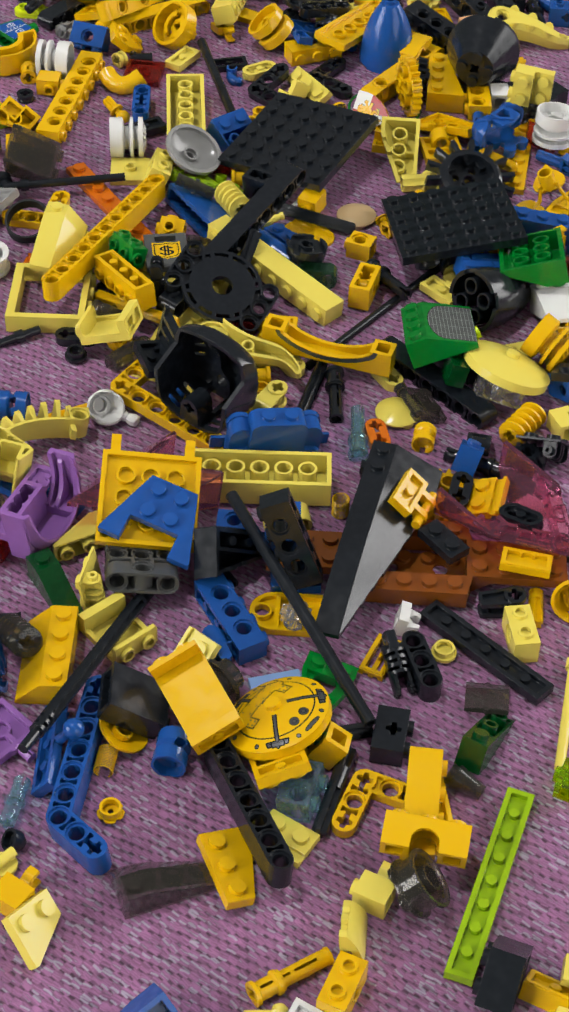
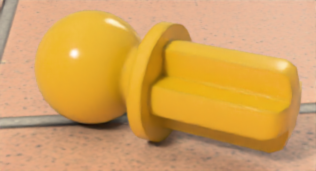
(116, 109)

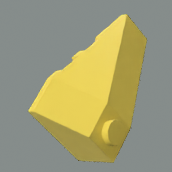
(401, 144)
(57, 234)

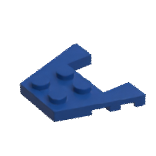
(304, 33)
(161, 508)

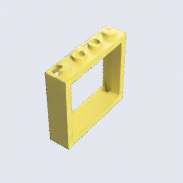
(47, 322)

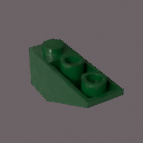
(482, 742)

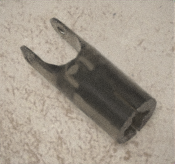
(122, 356)

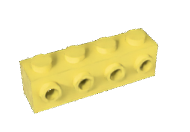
(226, 11)

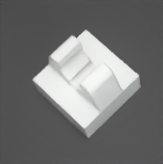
(404, 619)

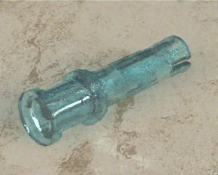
(357, 439)

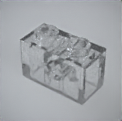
(496, 394)

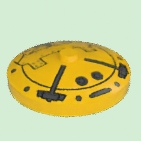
(281, 718)

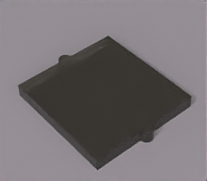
(487, 698)

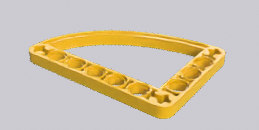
(131, 388)

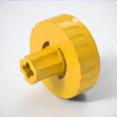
(174, 32)

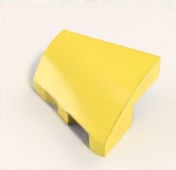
(353, 929)

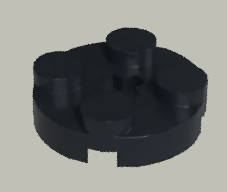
(305, 248)

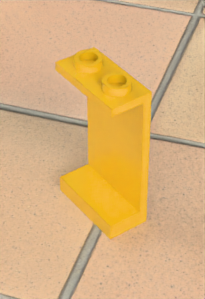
(196, 697)

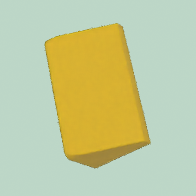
(544, 991)

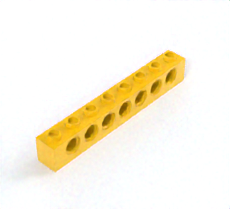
(71, 96)

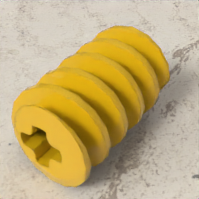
(525, 419)

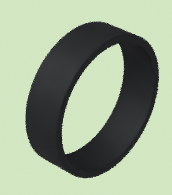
(26, 203)

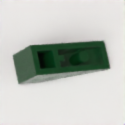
(50, 579)

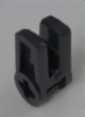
(485, 440)
(493, 601)

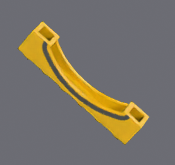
(372, 358)

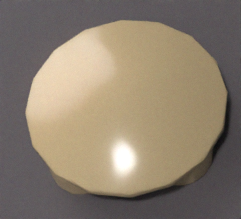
(357, 213)

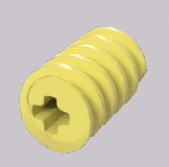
(230, 198)

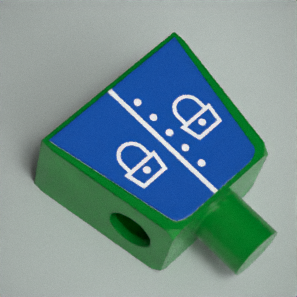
(9, 31)

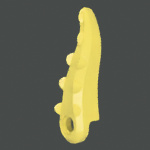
(530, 29)
(262, 351)

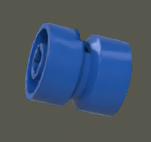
(20, 398)
(171, 752)

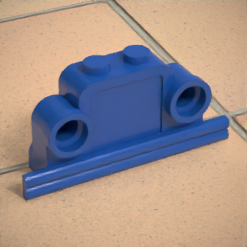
(272, 430)

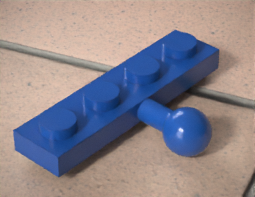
(50, 750)

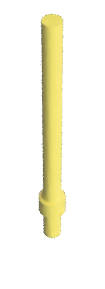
(563, 738)

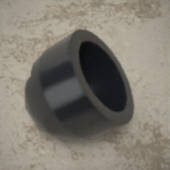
(13, 838)

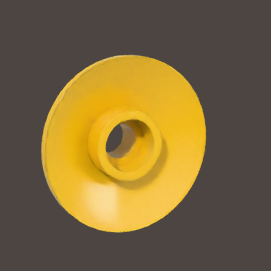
(121, 738)

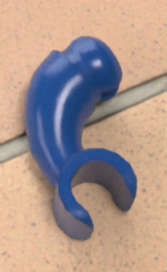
(231, 75)

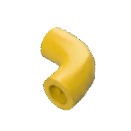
(120, 84)

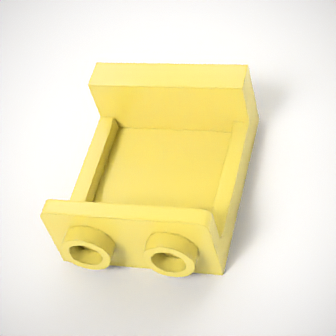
(110, 327)
(99, 617)

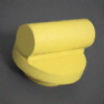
(8, 861)

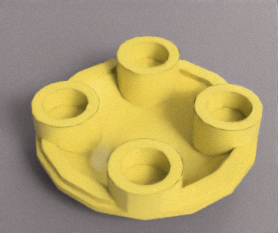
(394, 413)

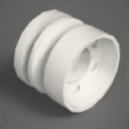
(54, 59)
(551, 126)
(127, 137)

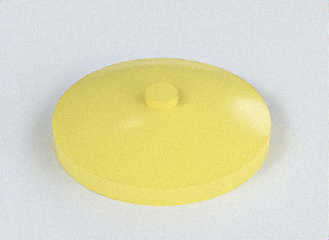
(508, 368)

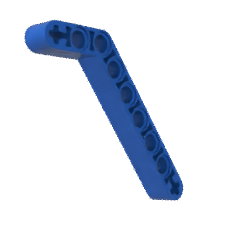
(72, 787)

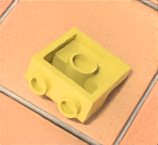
(530, 85)

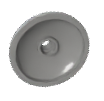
(193, 149)

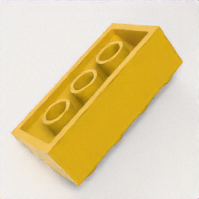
(54, 663)

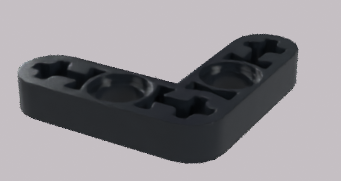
(325, 74)
(261, 91)

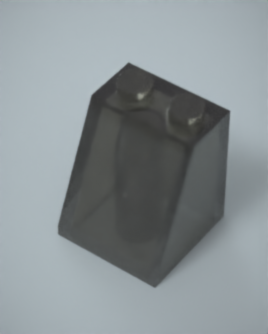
(32, 155)

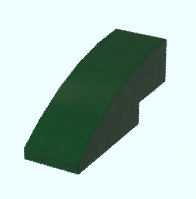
(455, 371)

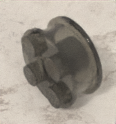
(419, 883)

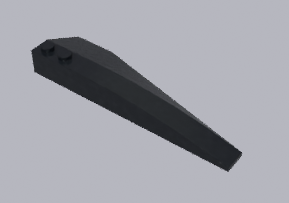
(371, 534)

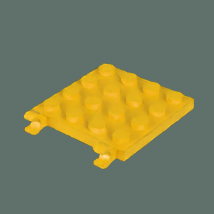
(125, 472)

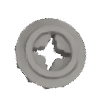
(64, 29)

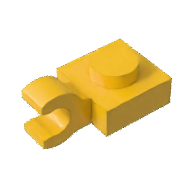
(223, 30)

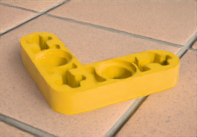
(20, 218)
(371, 790)

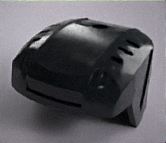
(221, 369)

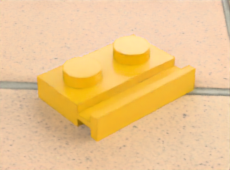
(488, 496)

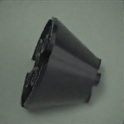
(482, 50)

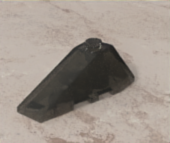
(156, 885)

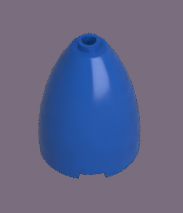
(385, 36)

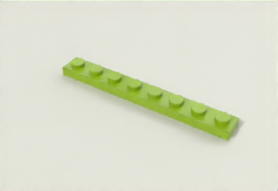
(489, 888)

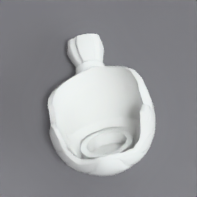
(109, 408)

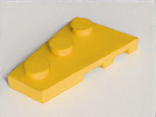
(451, 124)
(229, 866)

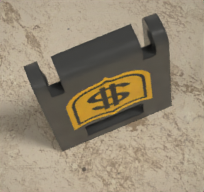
(166, 246)

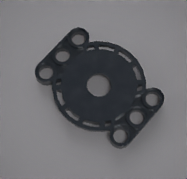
(318, 8)
(212, 306)

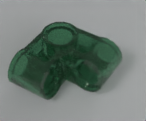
(319, 272)

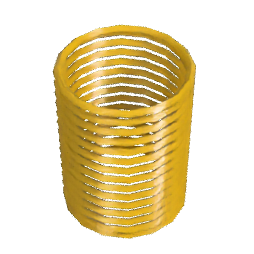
(346, 504)
(98, 761)

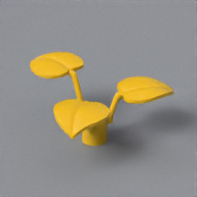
(546, 181)

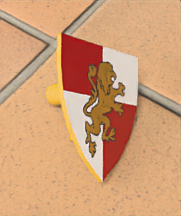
(371, 105)

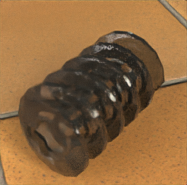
(20, 636)

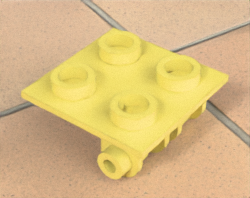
(90, 581)

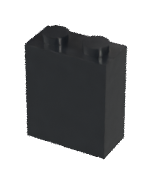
(132, 701)

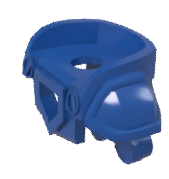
(502, 131)

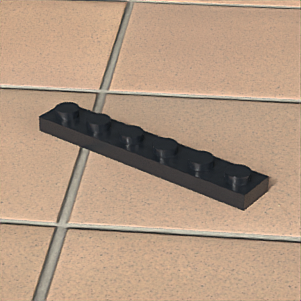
(486, 652)

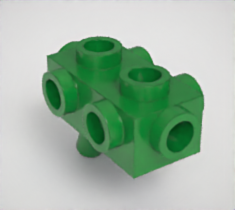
(128, 248)

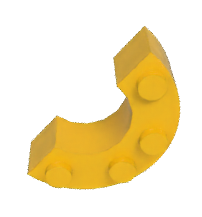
(17, 53)

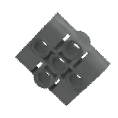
(139, 571)

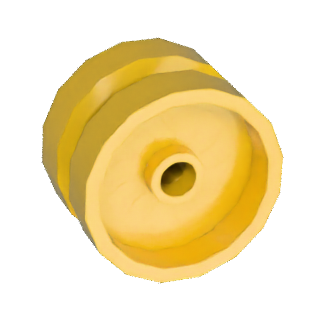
(270, 26)

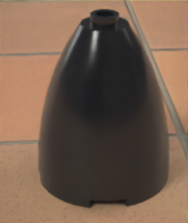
(490, 295)

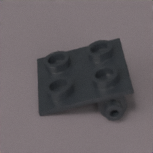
(553, 445)

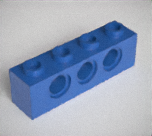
(230, 614)

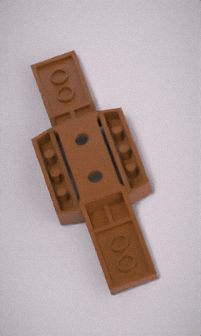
(419, 584)

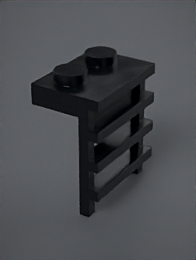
(151, 351)

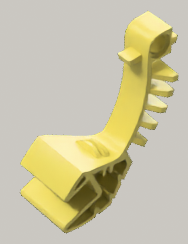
(17, 455)

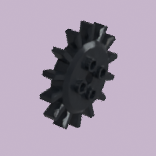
(462, 162)

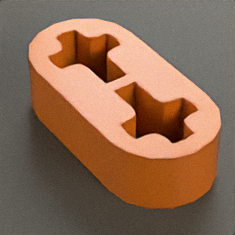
(382, 433)

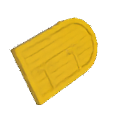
(308, 228)

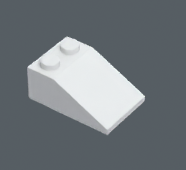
(550, 300)

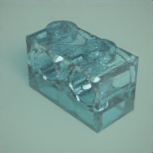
(301, 796)

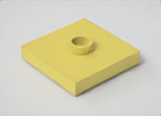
(134, 169)

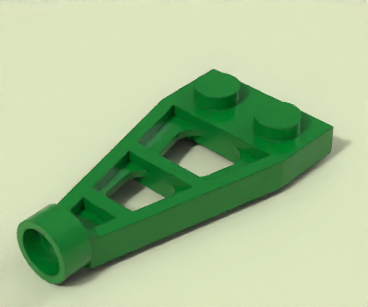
(317, 669)

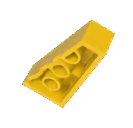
(443, 86)

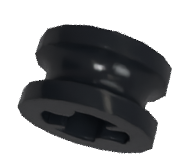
(25, 96)

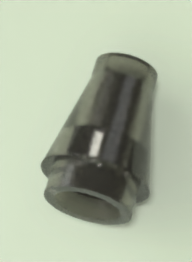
(464, 782)

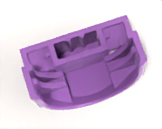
(31, 518)

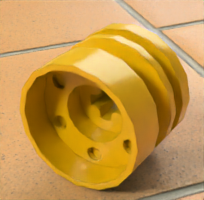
(547, 342)

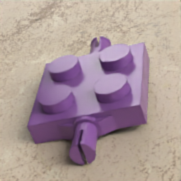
(13, 730)

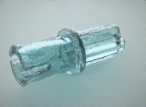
(14, 801)

